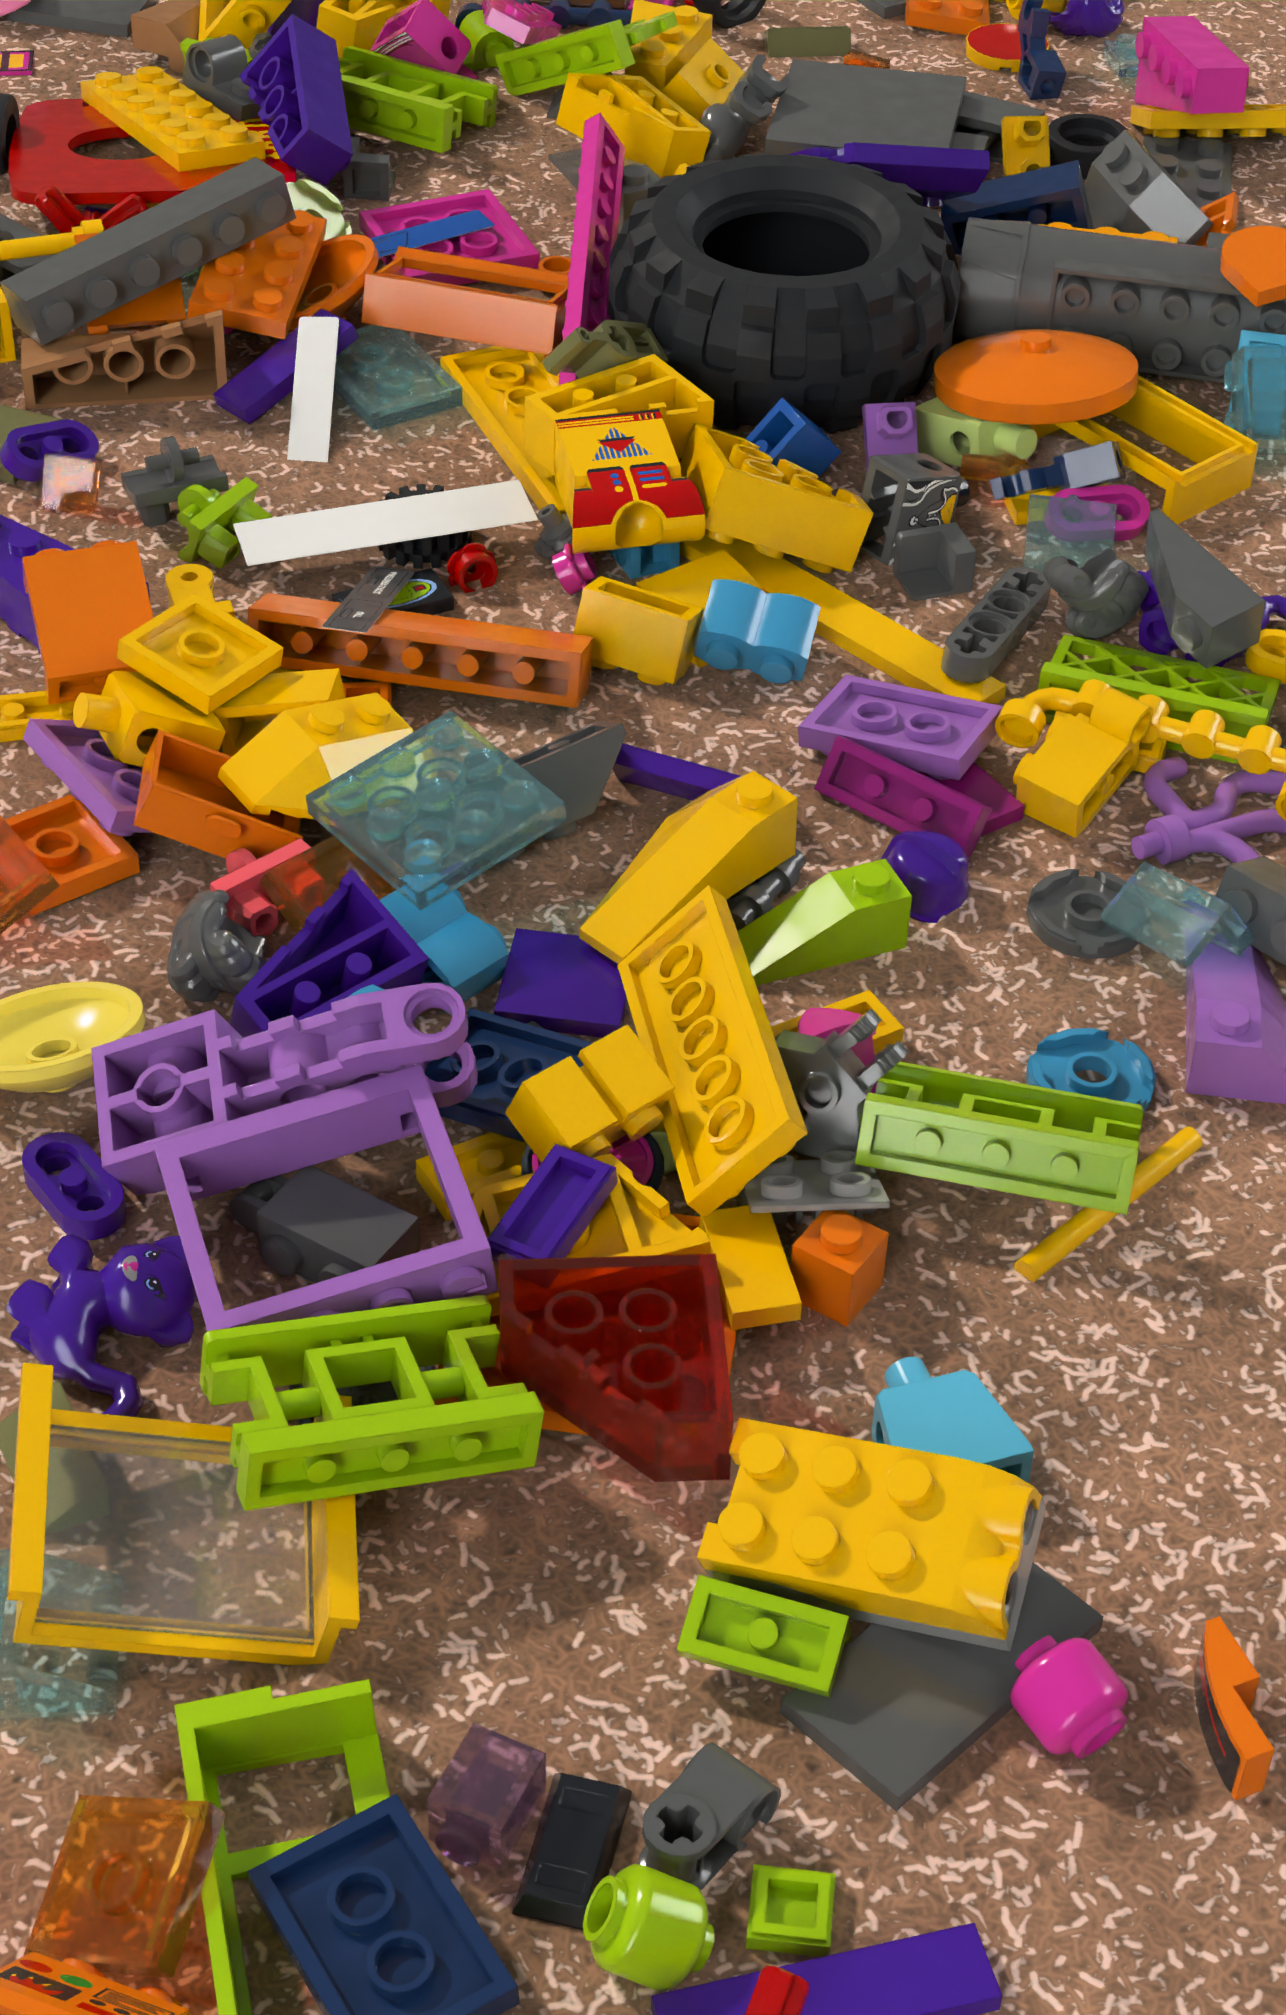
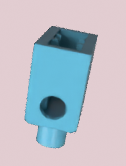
(948, 1417)

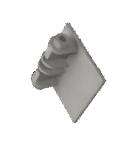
(814, 1186)

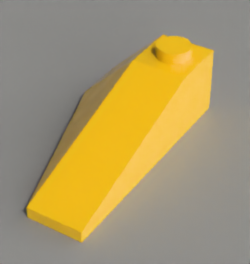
(715, 841)

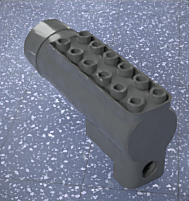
(1142, 293)

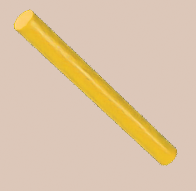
(1089, 1220)

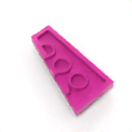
(520, 22)

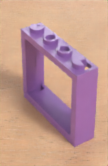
(313, 1133)

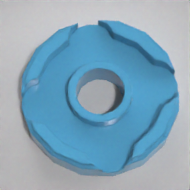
(1063, 1054)

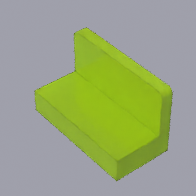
(764, 1636)

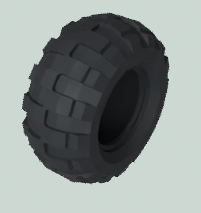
(789, 285)

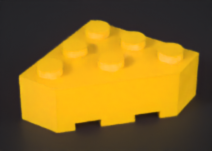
(773, 505)

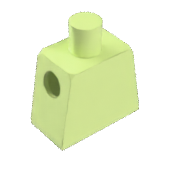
(949, 434)

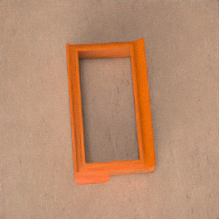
(464, 311)

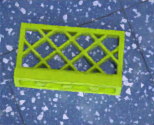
(1183, 698)

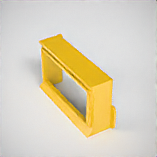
(1221, 453)

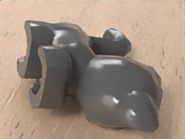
(746, 106)

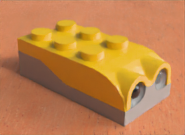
(877, 1532)

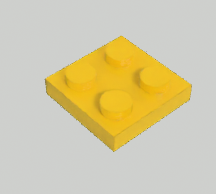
(200, 653)

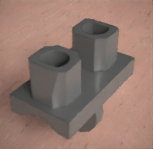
(165, 478)

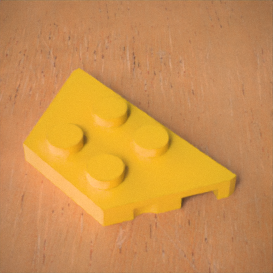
(629, 1223)

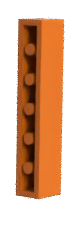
(431, 651)

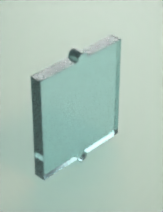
(1067, 528)

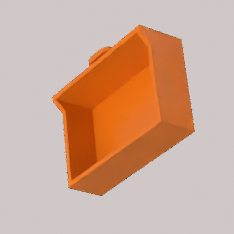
(193, 806)

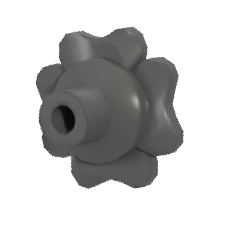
(556, 531)

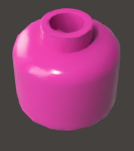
(1068, 1696)

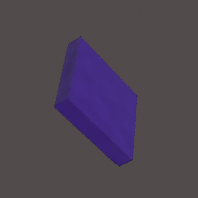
(561, 985)

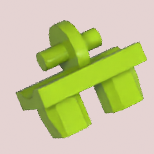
(211, 519)

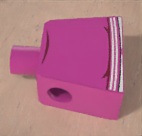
(425, 38)

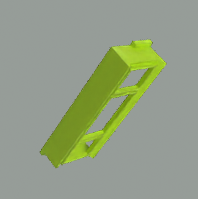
(257, 1732)

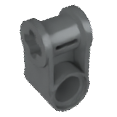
(705, 1816)

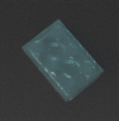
(392, 378)

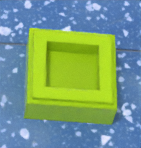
(790, 1911)

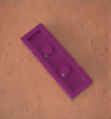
(899, 795)

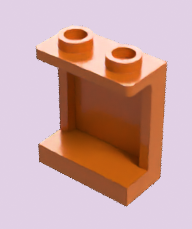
(81, 610)

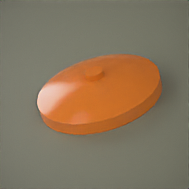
(1035, 376)

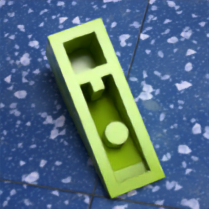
(830, 923)

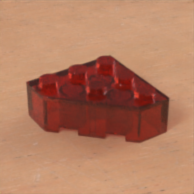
(625, 1355)

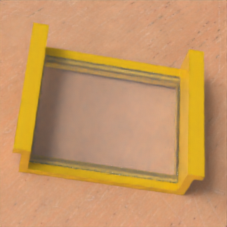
(143, 1546)

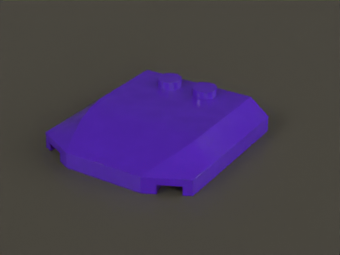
(930, 171)

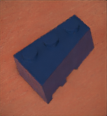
(1032, 196)

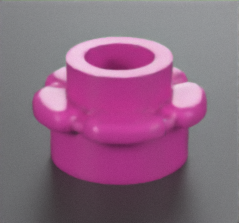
(574, 570)

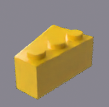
(361, 21)
(667, 52)
(629, 387)

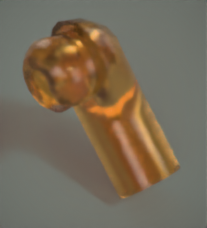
(987, 467)

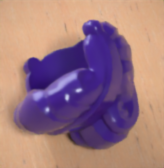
(1089, 17)

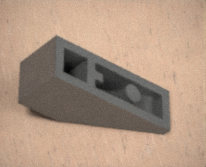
(1202, 601)

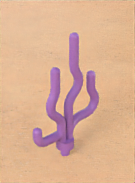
(1206, 828)

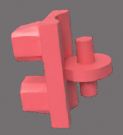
(248, 900)

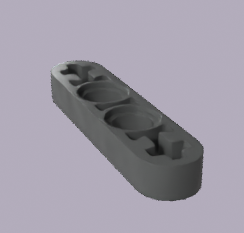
(995, 625)

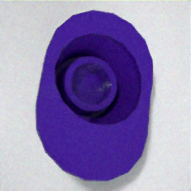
(931, 870)

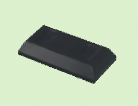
(571, 1849)

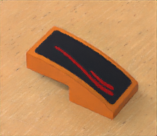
(1224, 1699)

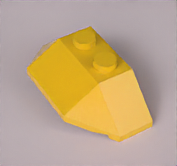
(309, 749)

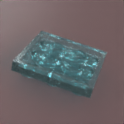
(436, 809)

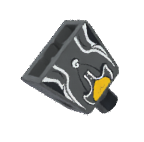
(908, 495)

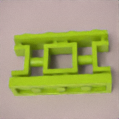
(412, 99)
(1002, 1136)
(377, 1442)

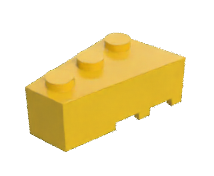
(640, 115)

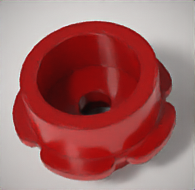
(483, 567)

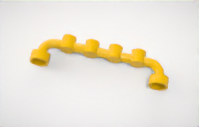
(1024, 720)

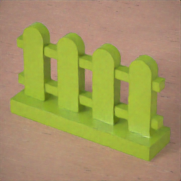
(585, 51)

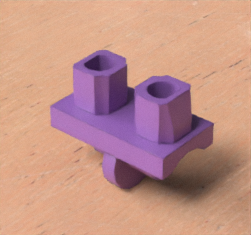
(889, 429)

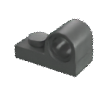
(215, 72)

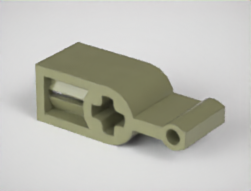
(603, 348)

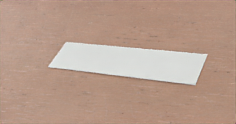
(383, 522)

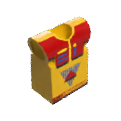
(624, 483)

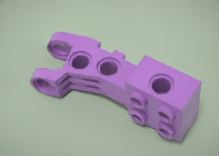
(209, 1074)

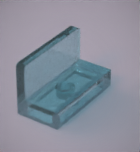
(1174, 916)

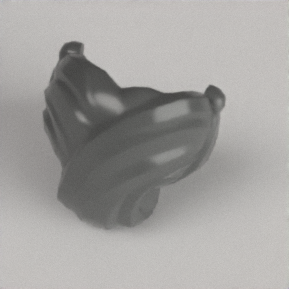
(1098, 594)
(212, 950)

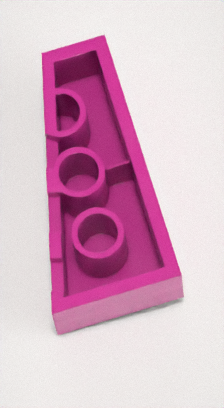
(1187, 68)

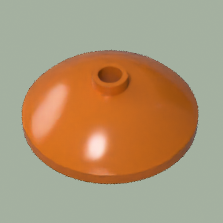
(337, 276)

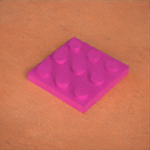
(499, 243)

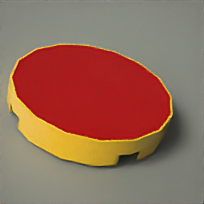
(995, 46)

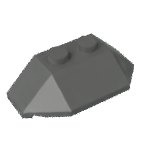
(1138, 195)
(575, 770)

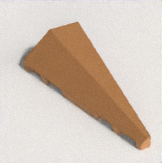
(164, 27)

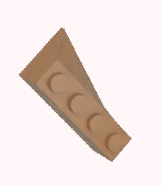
(127, 368)

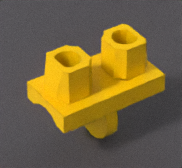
(1025, 143)

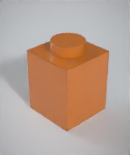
(839, 1264)

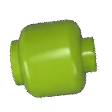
(648, 1927)

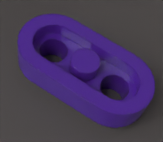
(25, 446)
(78, 1187)

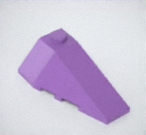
(1235, 1027)

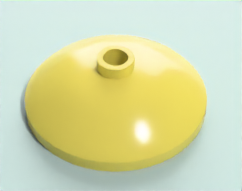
(53, 1028)

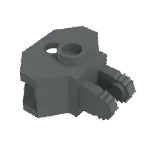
(833, 1082)

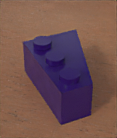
(335, 953)

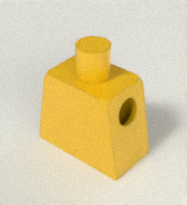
(134, 711)

